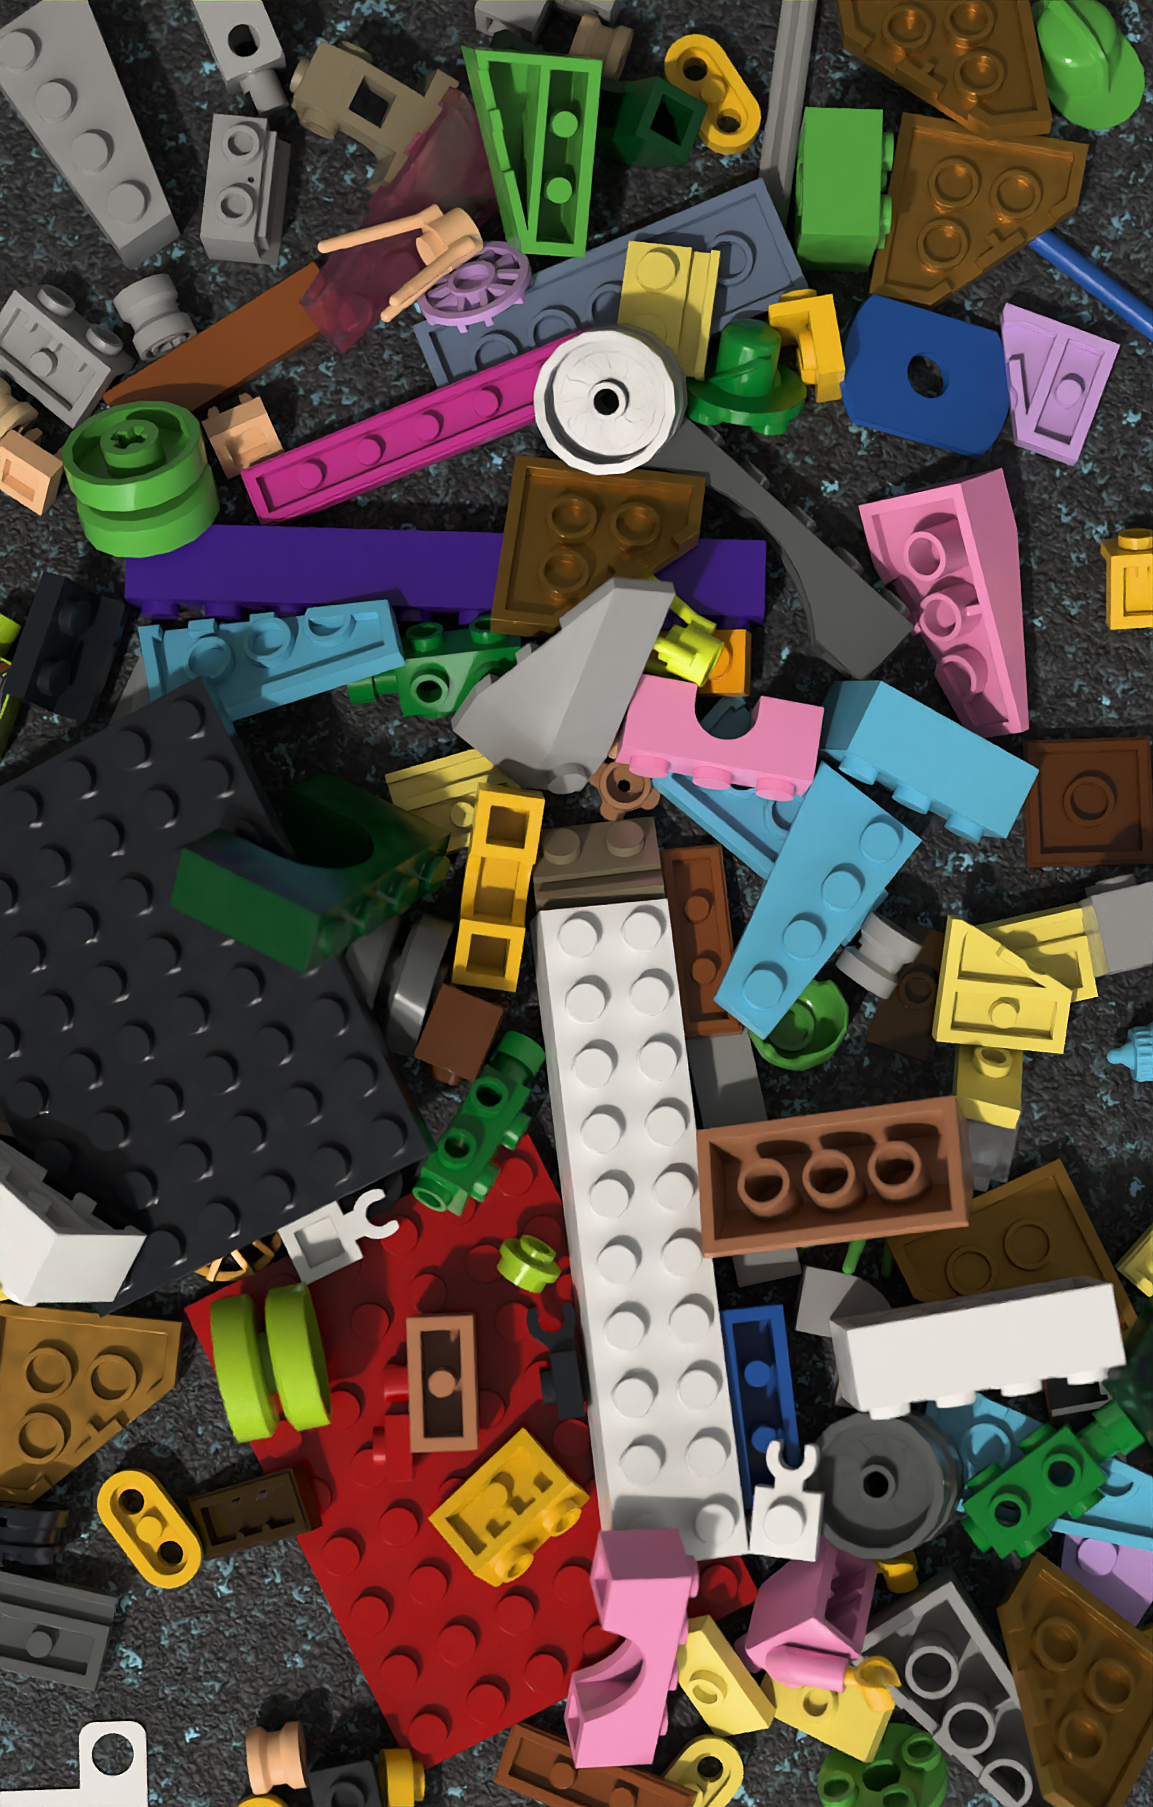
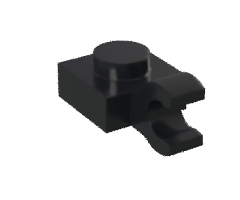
(562, 1378)

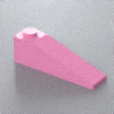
(959, 574)

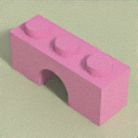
(665, 737)

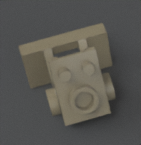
(328, 85)

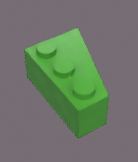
(538, 142)

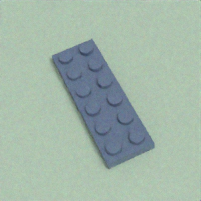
(586, 291)

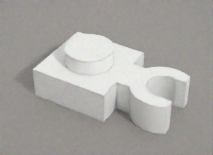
(329, 1237)
(788, 1515)

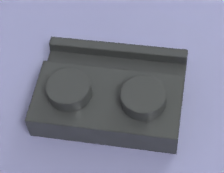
(54, 1628)

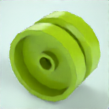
(260, 1363)

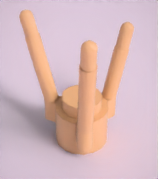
(444, 246)

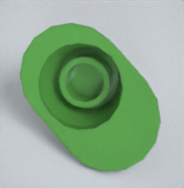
(1087, 63)

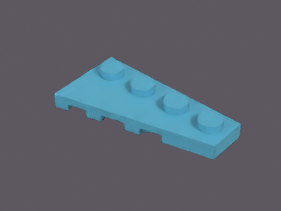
(272, 657)
(736, 816)
(821, 885)
(991, 1432)

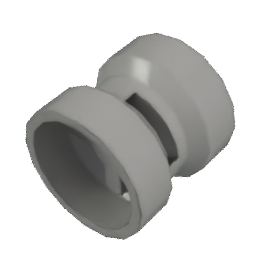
(154, 316)
(881, 956)

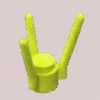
(689, 651)

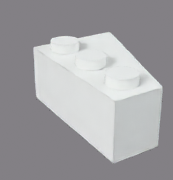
(53, 1244)

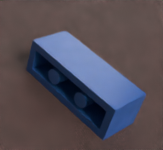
(759, 1390)

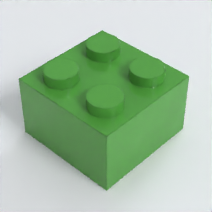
(839, 188)

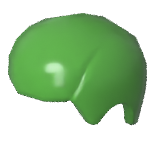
(808, 1030)

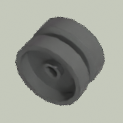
(402, 978)
(921, 1476)

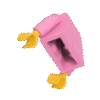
(815, 1622)

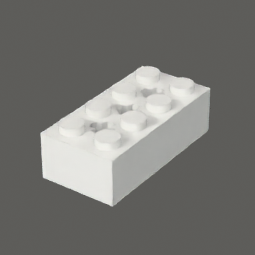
(977, 1343)

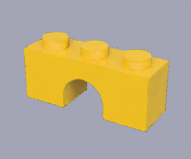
(496, 887)

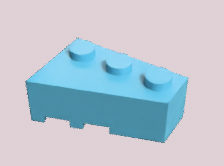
(923, 758)

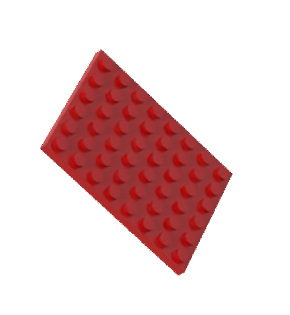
(431, 1636)

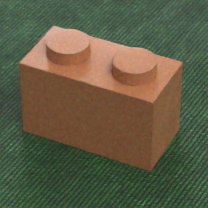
(443, 1381)

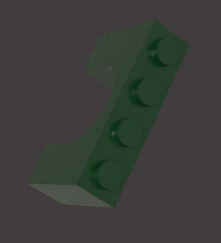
(300, 914)

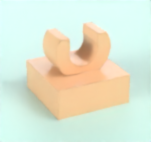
(242, 435)
(29, 471)

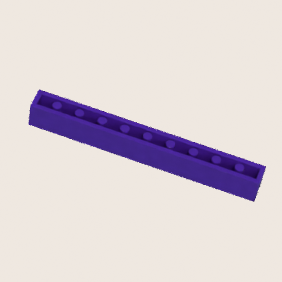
(415, 570)

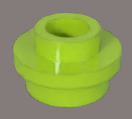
(528, 1263)

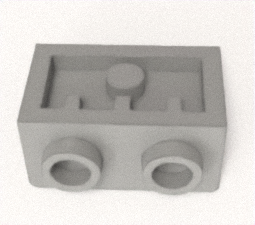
(58, 352)

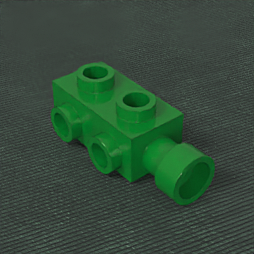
(441, 667)
(481, 1127)
(1031, 1488)

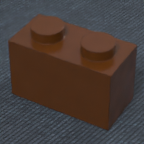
(461, 1032)

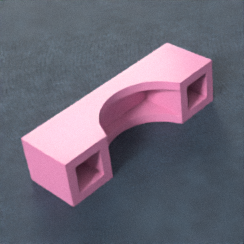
(642, 1594)

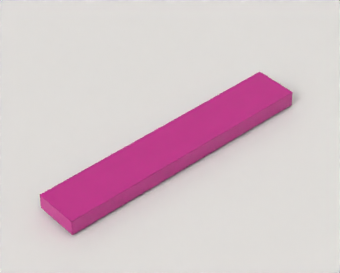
(398, 440)

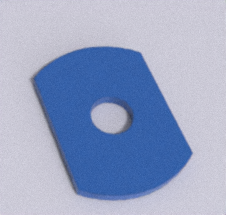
(877, 387)

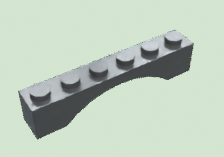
(845, 616)

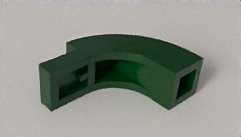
(636, 120)

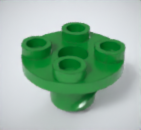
(747, 382)

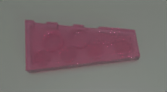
(441, 168)

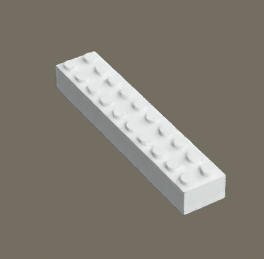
(636, 1225)

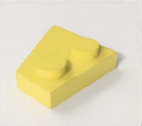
(996, 995)

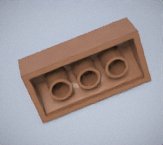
(834, 1177)

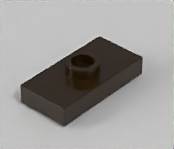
(907, 1017)
(255, 1511)

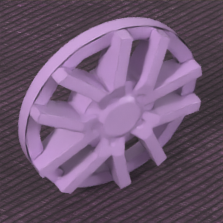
(487, 283)

